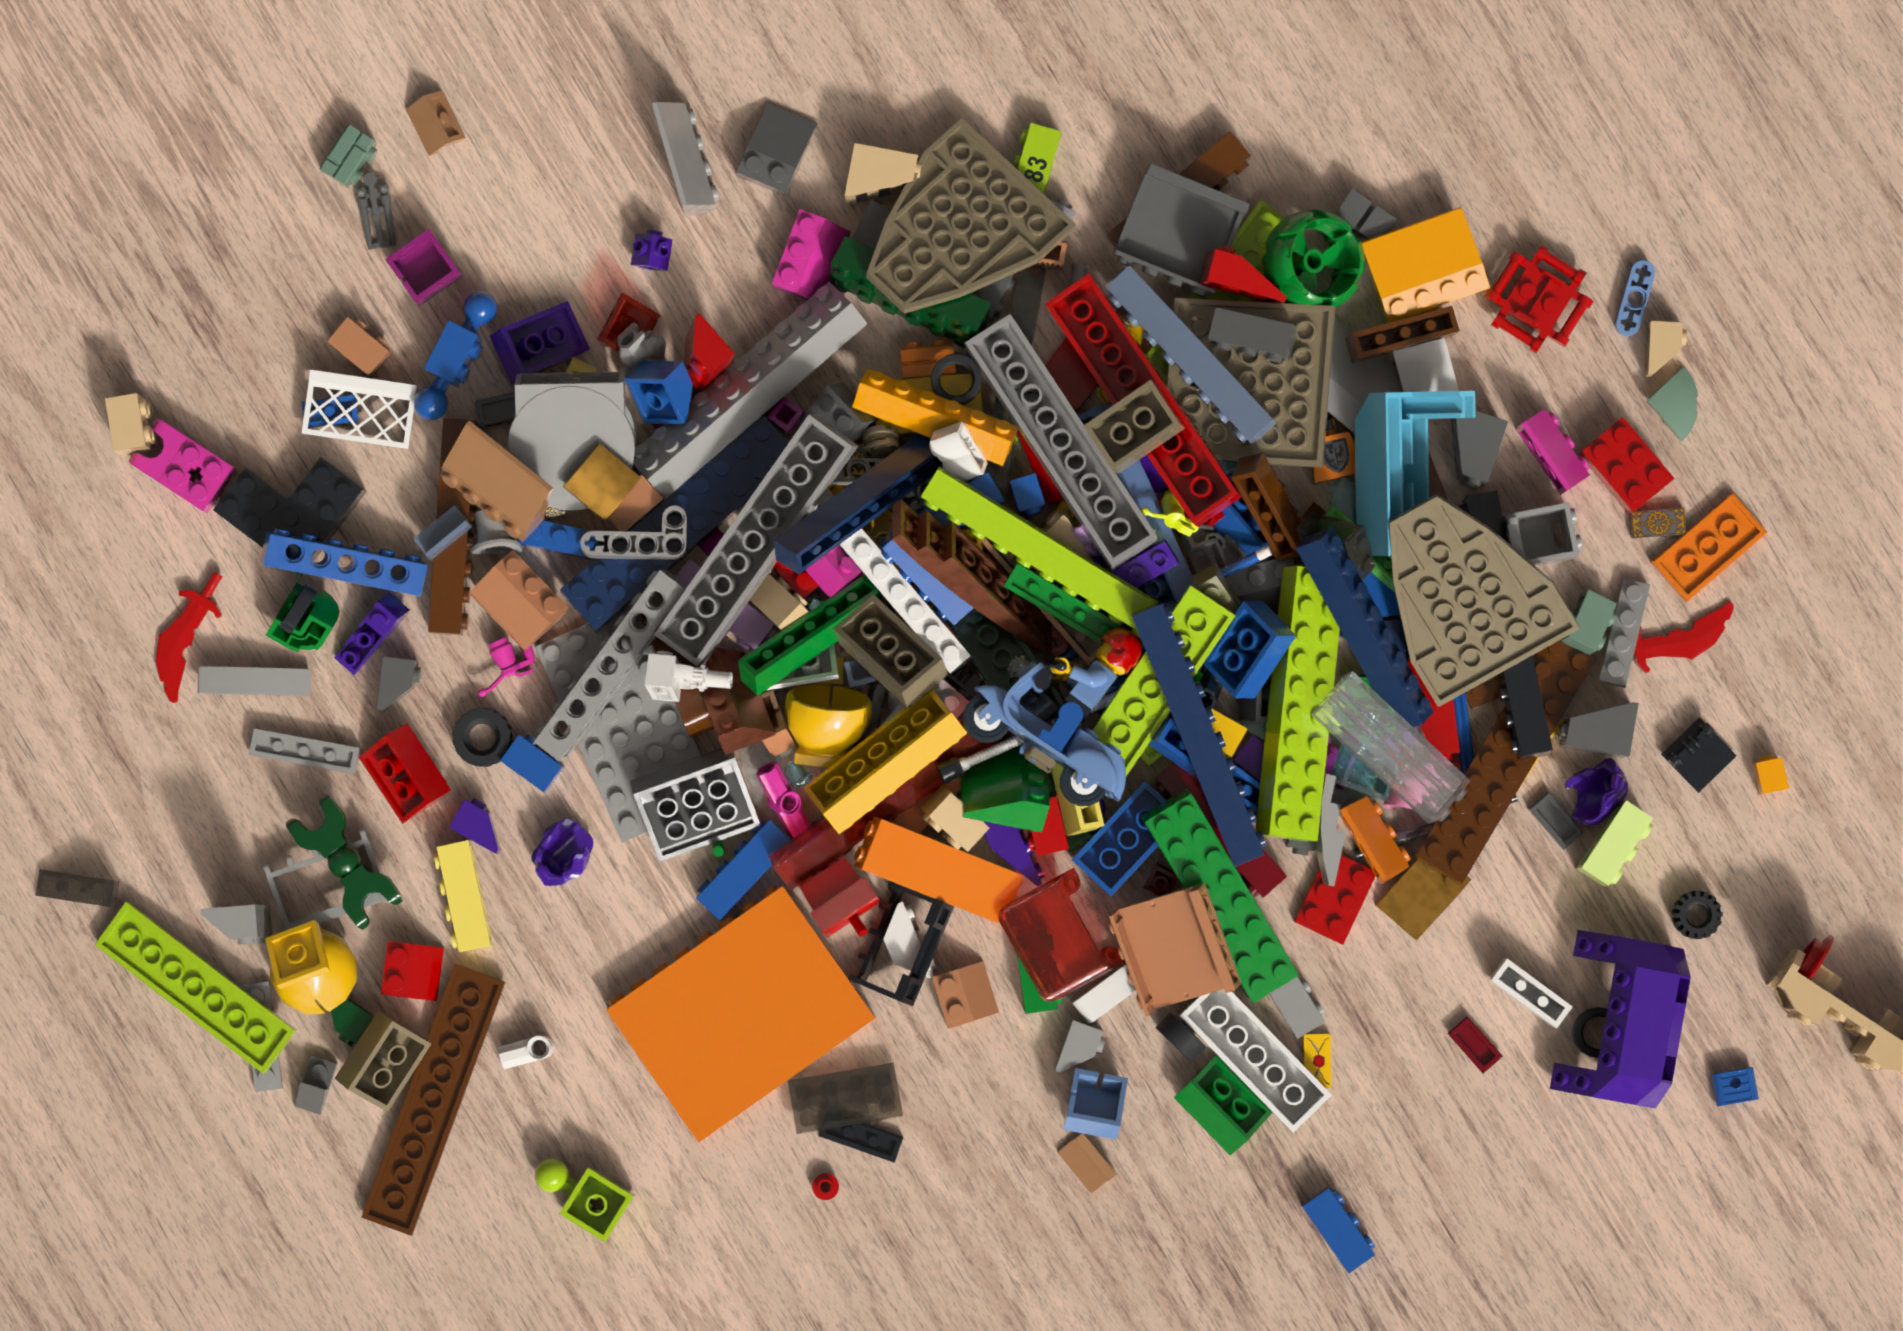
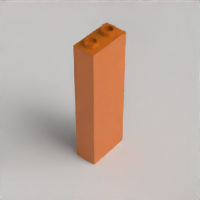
(936, 869)

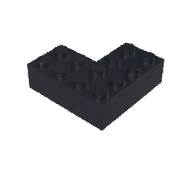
(314, 508)

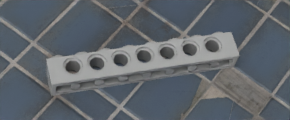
(578, 724)

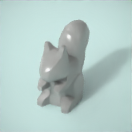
(638, 347)

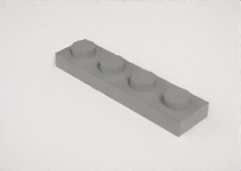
(1624, 633)
(304, 751)
(272, 1078)

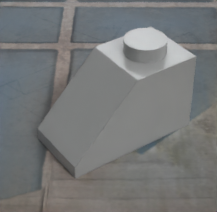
(1079, 1045)

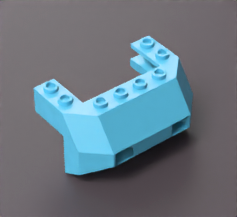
(1395, 455)

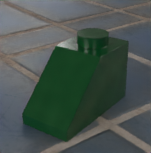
(350, 1021)

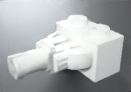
(667, 677)

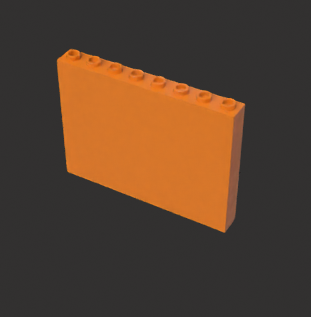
(739, 1012)

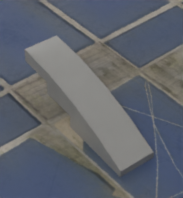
(254, 681)
(1329, 840)

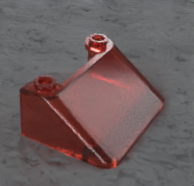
(1054, 938)

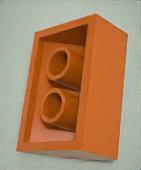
(1375, 839)

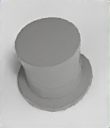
(493, 537)

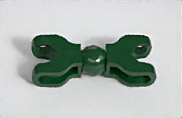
(344, 861)

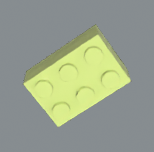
(1615, 844)

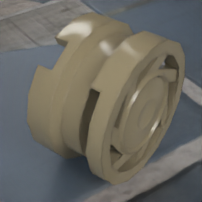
(880, 441)

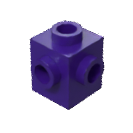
(651, 251)

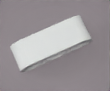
(1104, 995)

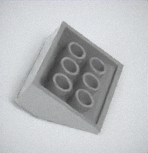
(685, 158)

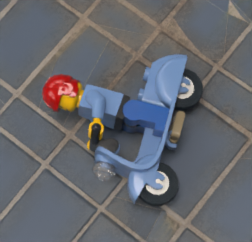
(1087, 764)

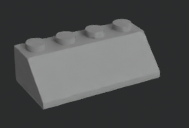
(243, 923)

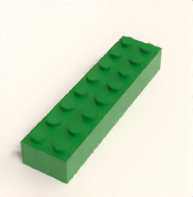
(1198, 858)

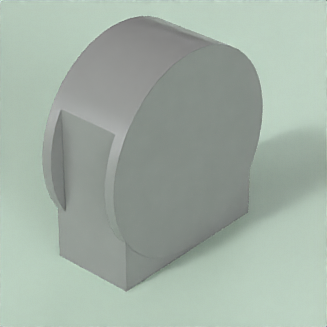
(563, 420)

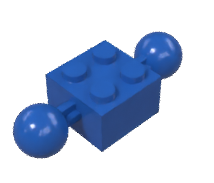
(454, 355)

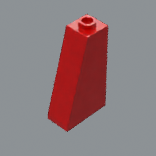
(1441, 726)

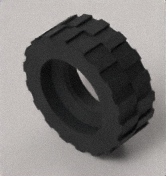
(468, 722)

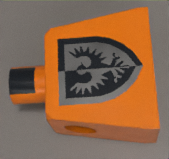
(1338, 456)

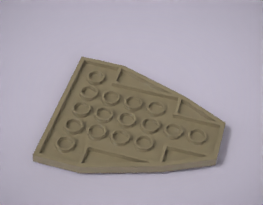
(962, 224)
(1468, 599)

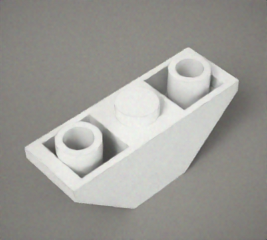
(903, 940)

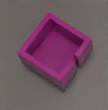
(424, 267)

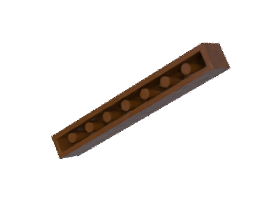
(452, 564)

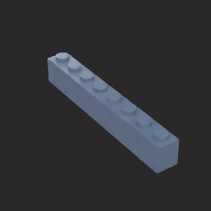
(1190, 355)

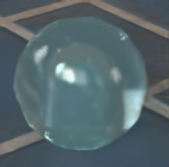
(795, 774)

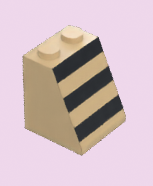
(878, 172)

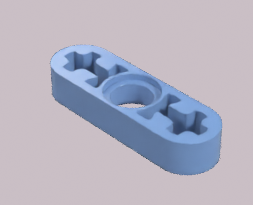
(1633, 277)

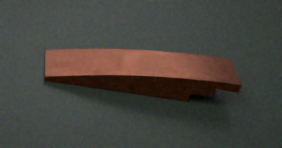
(969, 574)

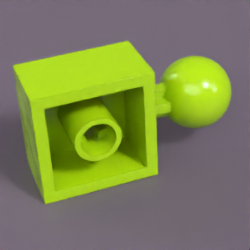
(553, 1176)

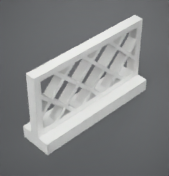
(365, 386)

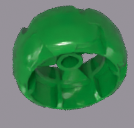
(1344, 255)

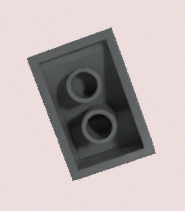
(776, 149)

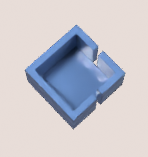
(1092, 1109)

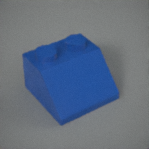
(661, 391)

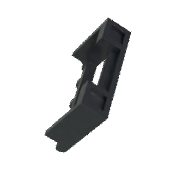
(909, 984)

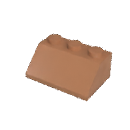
(519, 600)

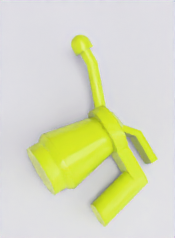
(1173, 515)

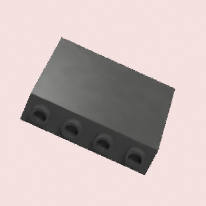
(1176, 227)

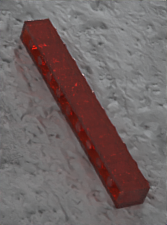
(822, 844)

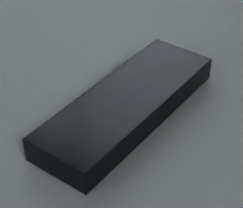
(866, 1139)

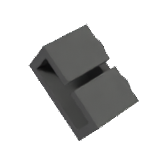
(1365, 219)

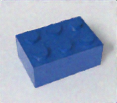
(1249, 649)

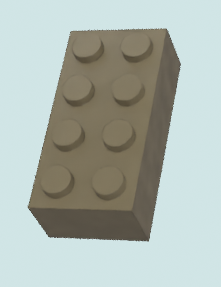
(890, 651)

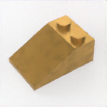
(1419, 898)

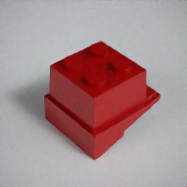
(839, 898)

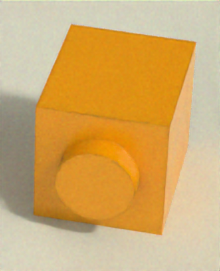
(1770, 774)

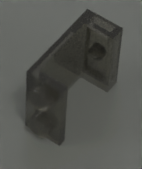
(1352, 537)

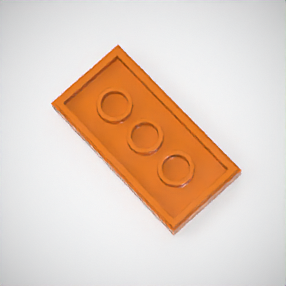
(1709, 547)

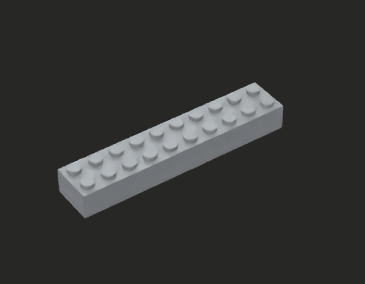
(748, 389)
(1061, 442)
(747, 548)

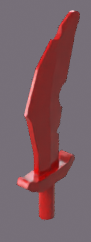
(181, 635)
(1684, 643)

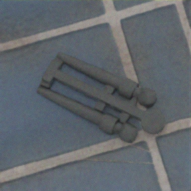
(370, 180)

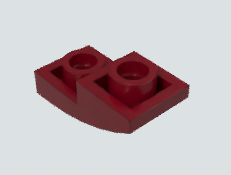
(1161, 879)

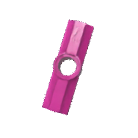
(777, 789)

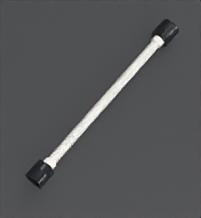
(954, 767)

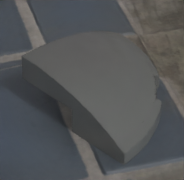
(1207, 548)

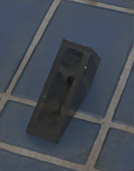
(77, 888)

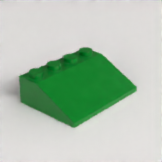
(1006, 791)

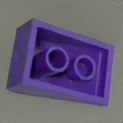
(539, 341)

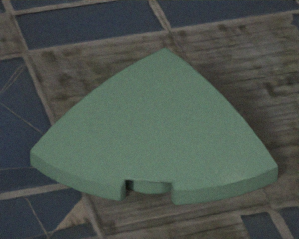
(1677, 403)

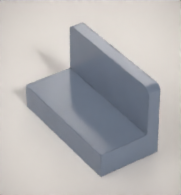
(442, 532)

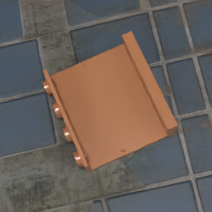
(1174, 948)

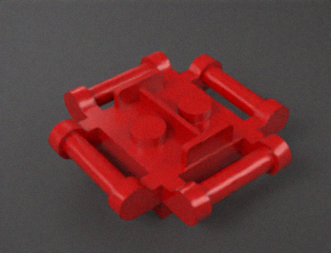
(1538, 299)

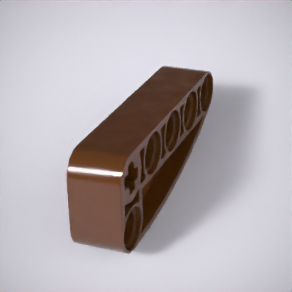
(691, 702)

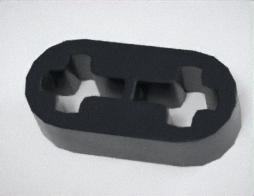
(297, 608)

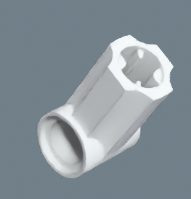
(523, 1052)

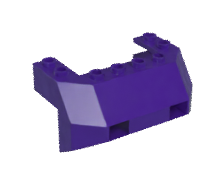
(1639, 1025)

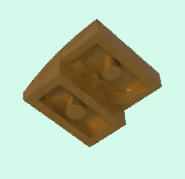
(601, 482)

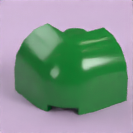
(313, 626)

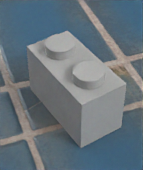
(1297, 1007)

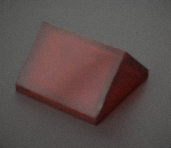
(623, 315)

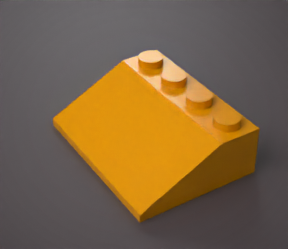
(1424, 265)

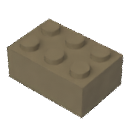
(1134, 426)
(382, 1061)

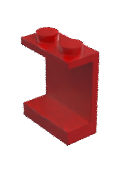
(1071, 375)

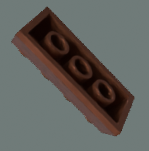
(735, 712)

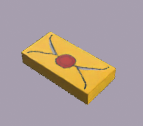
(1318, 1057)

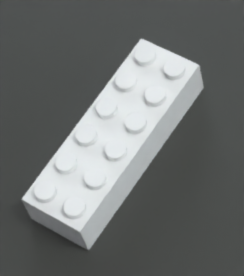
(1256, 1057)

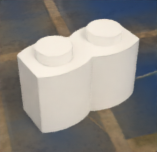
(958, 451)

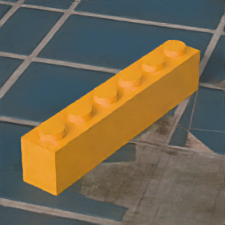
(927, 412)

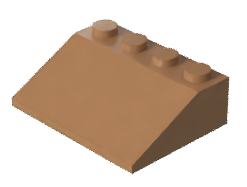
(496, 482)

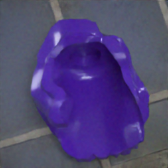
(1598, 791)
(562, 852)

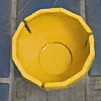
(822, 732)
(310, 966)

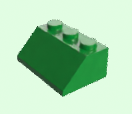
(1223, 1105)

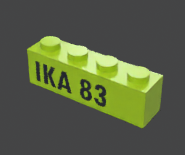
(1038, 154)

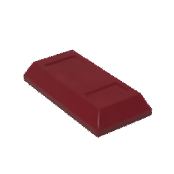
(1475, 1044)

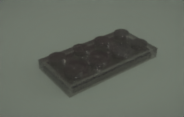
(845, 1098)

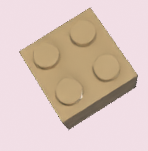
(130, 424)
(944, 812)

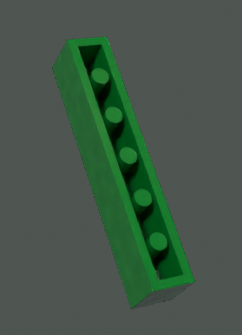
(802, 638)

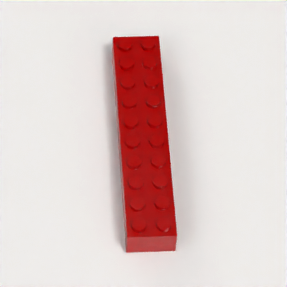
(1123, 367)

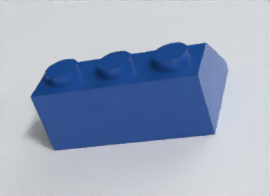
(1241, 527)

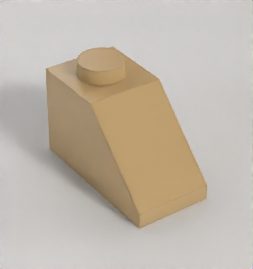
(1662, 343)

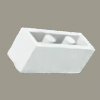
(1530, 993)

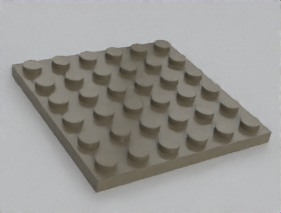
(1289, 391)

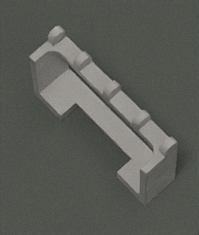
(330, 913)

